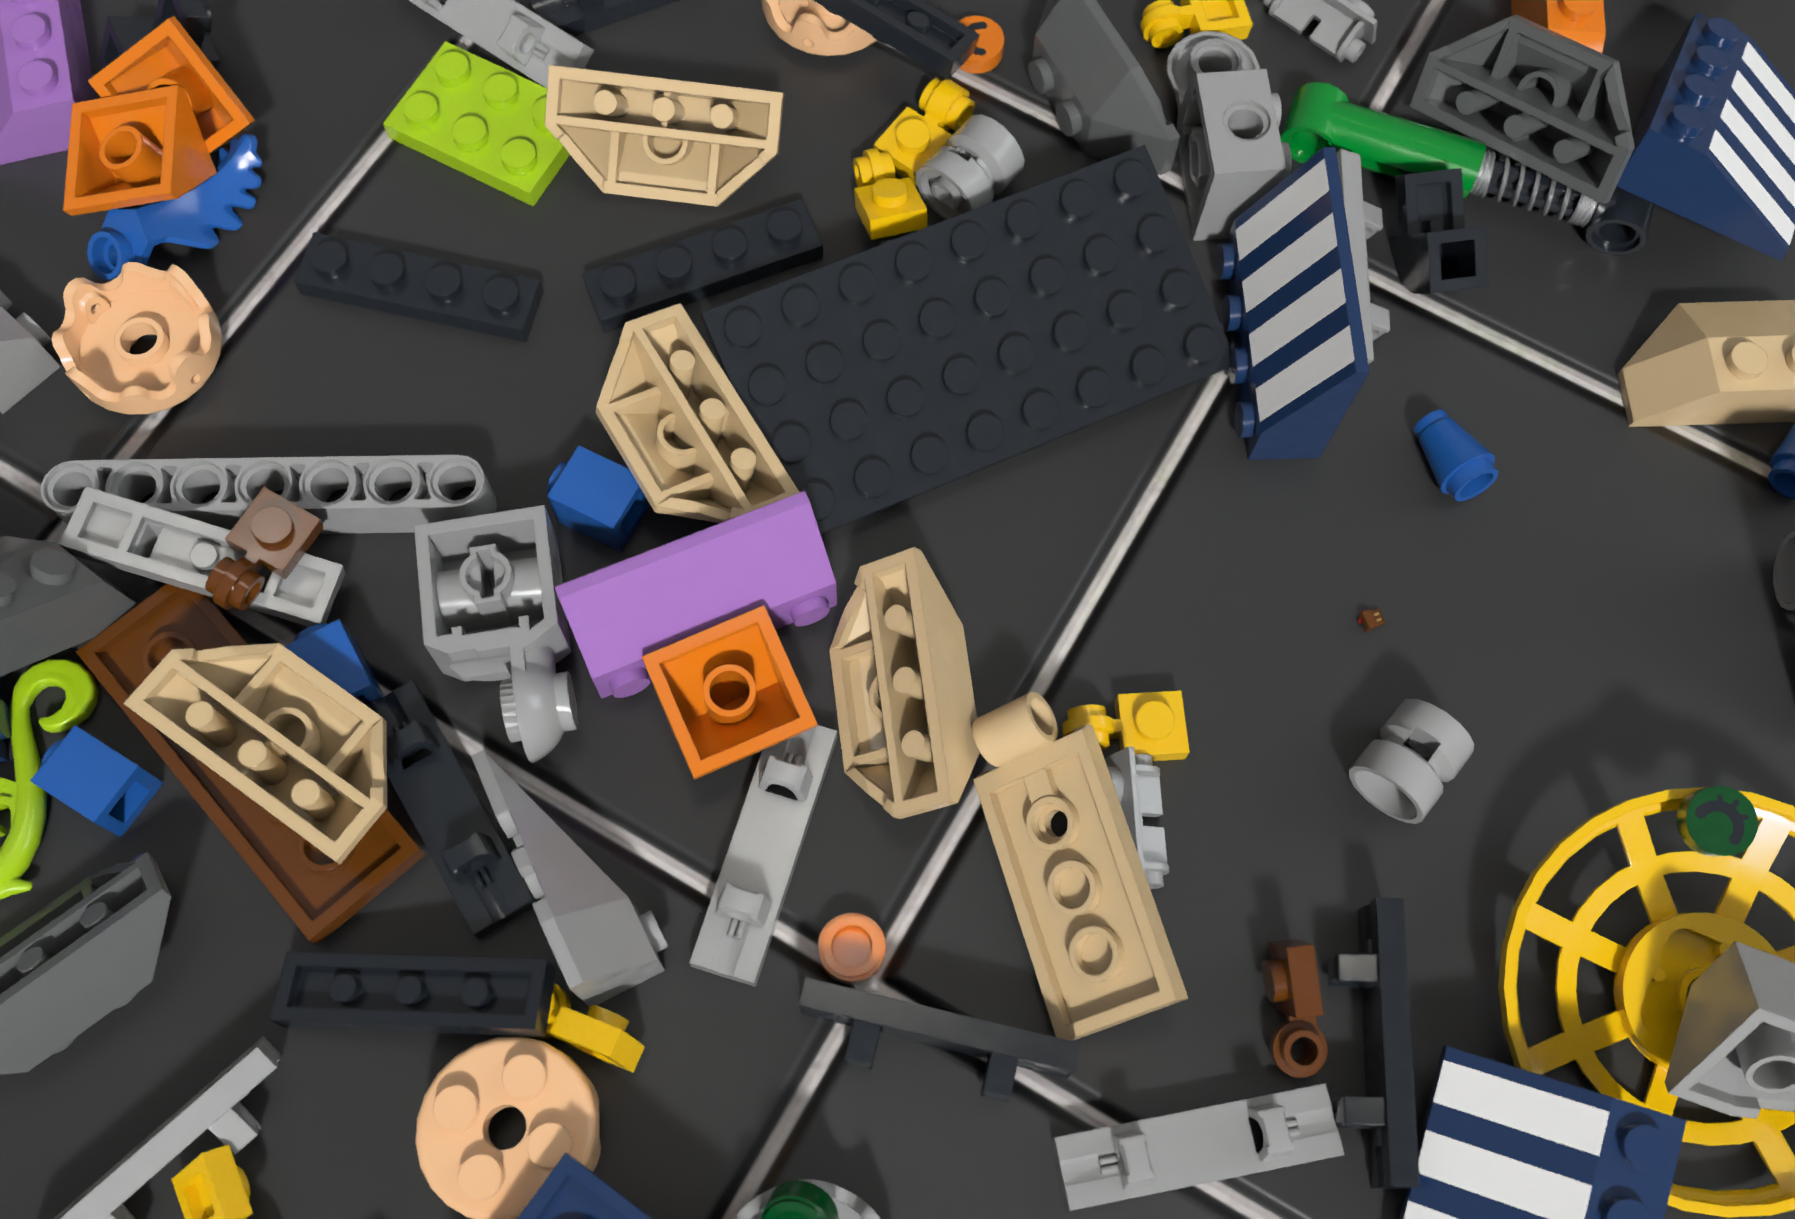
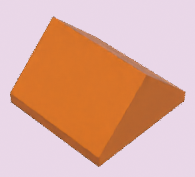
(173, 58)
(133, 151)
(729, 692)

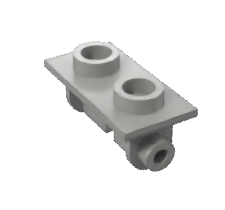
(1339, 28)
(1140, 795)

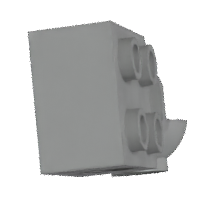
(1226, 130)
(498, 616)

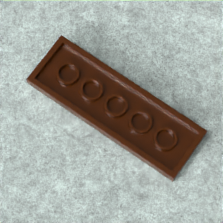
(298, 875)

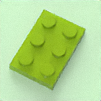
(480, 123)

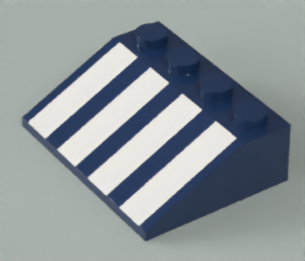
(1719, 139)
(1293, 314)
(1537, 1148)

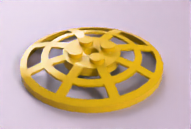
(1655, 976)

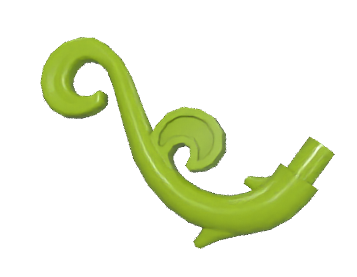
(23, 797)

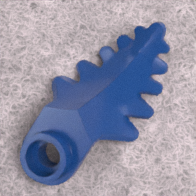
(189, 220)

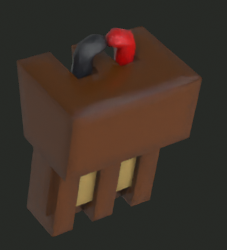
(1371, 619)

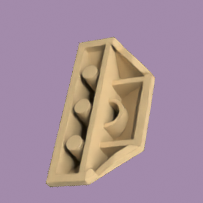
(663, 133)
(1714, 366)
(685, 424)
(904, 688)
(275, 736)

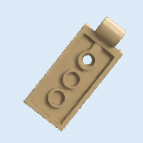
(1075, 894)

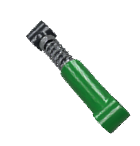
(1397, 147)

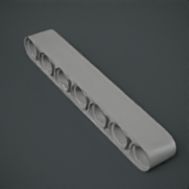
(305, 481)

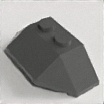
(1098, 85)
(1534, 102)
(50, 601)
(79, 960)

